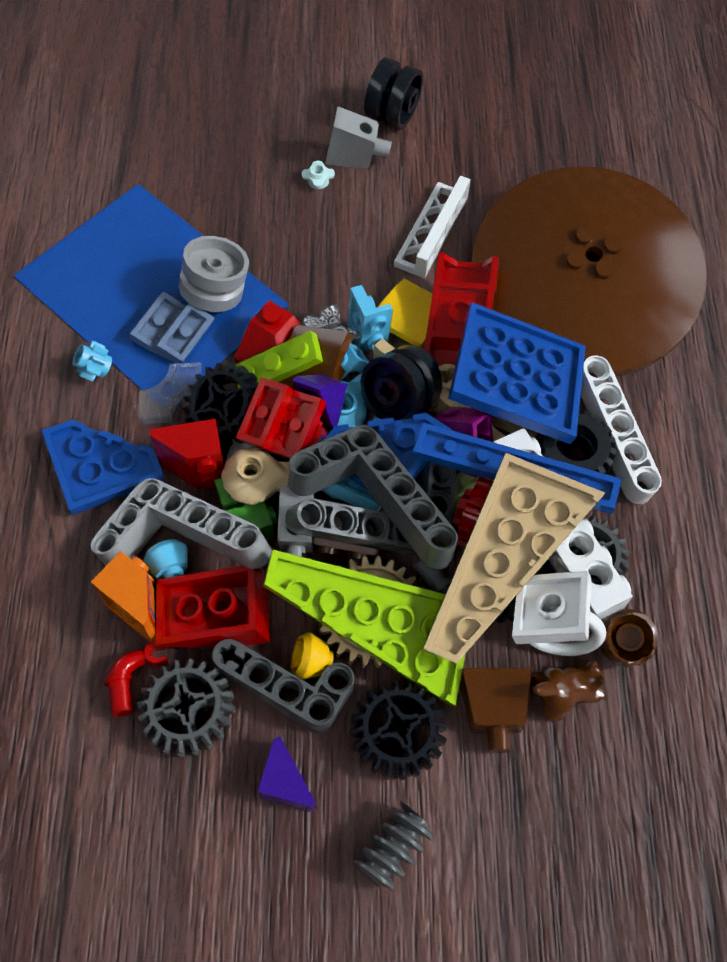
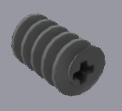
(394, 848)

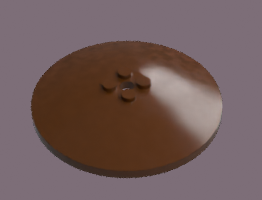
(625, 305)

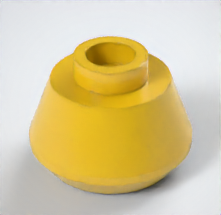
(310, 656)

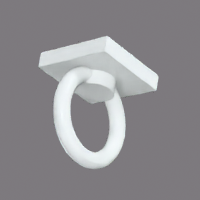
(557, 611)

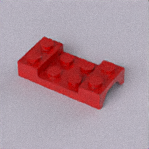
(453, 291)

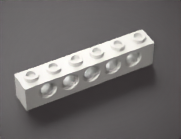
(615, 588)

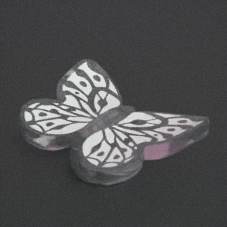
(330, 319)

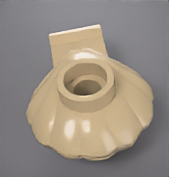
(253, 475)

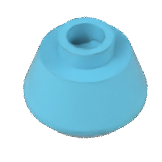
(167, 559)

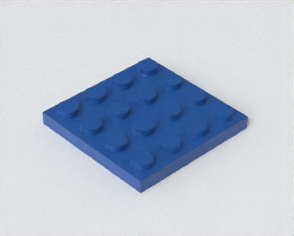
(519, 373)

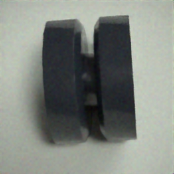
(393, 93)
(401, 383)

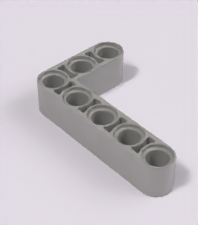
(160, 504)

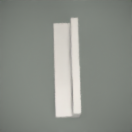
(436, 231)

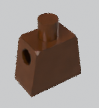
(496, 703)

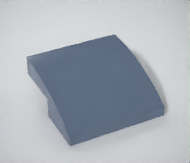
(171, 328)

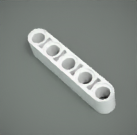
(630, 439)

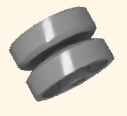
(213, 273)

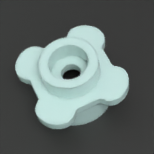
(318, 175)

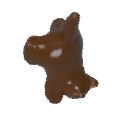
(566, 687)

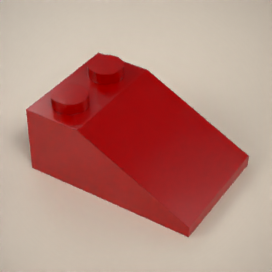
(212, 608)

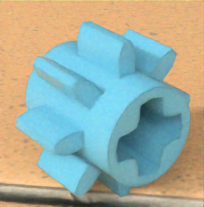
(92, 361)

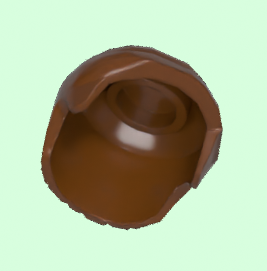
(629, 638)

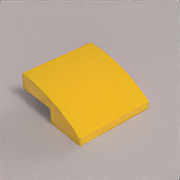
(410, 312)

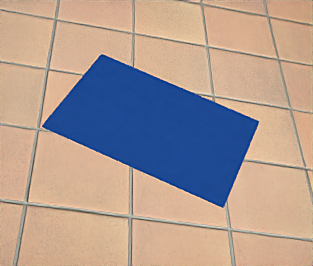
(115, 270)

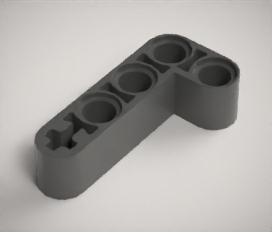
(280, 679)

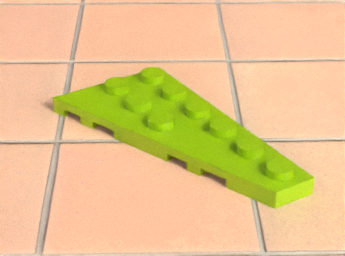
(372, 613)

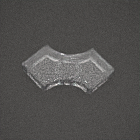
(160, 401)

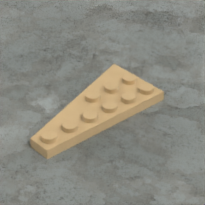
(514, 535)

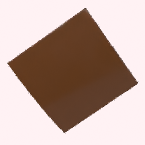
(333, 349)

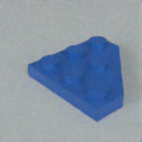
(399, 437)
(97, 464)

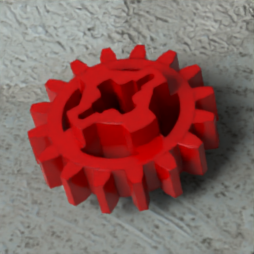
(470, 509)

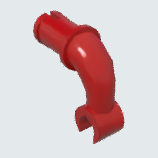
(120, 677)

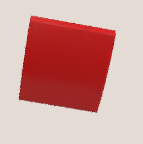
(280, 419)

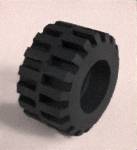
(591, 439)

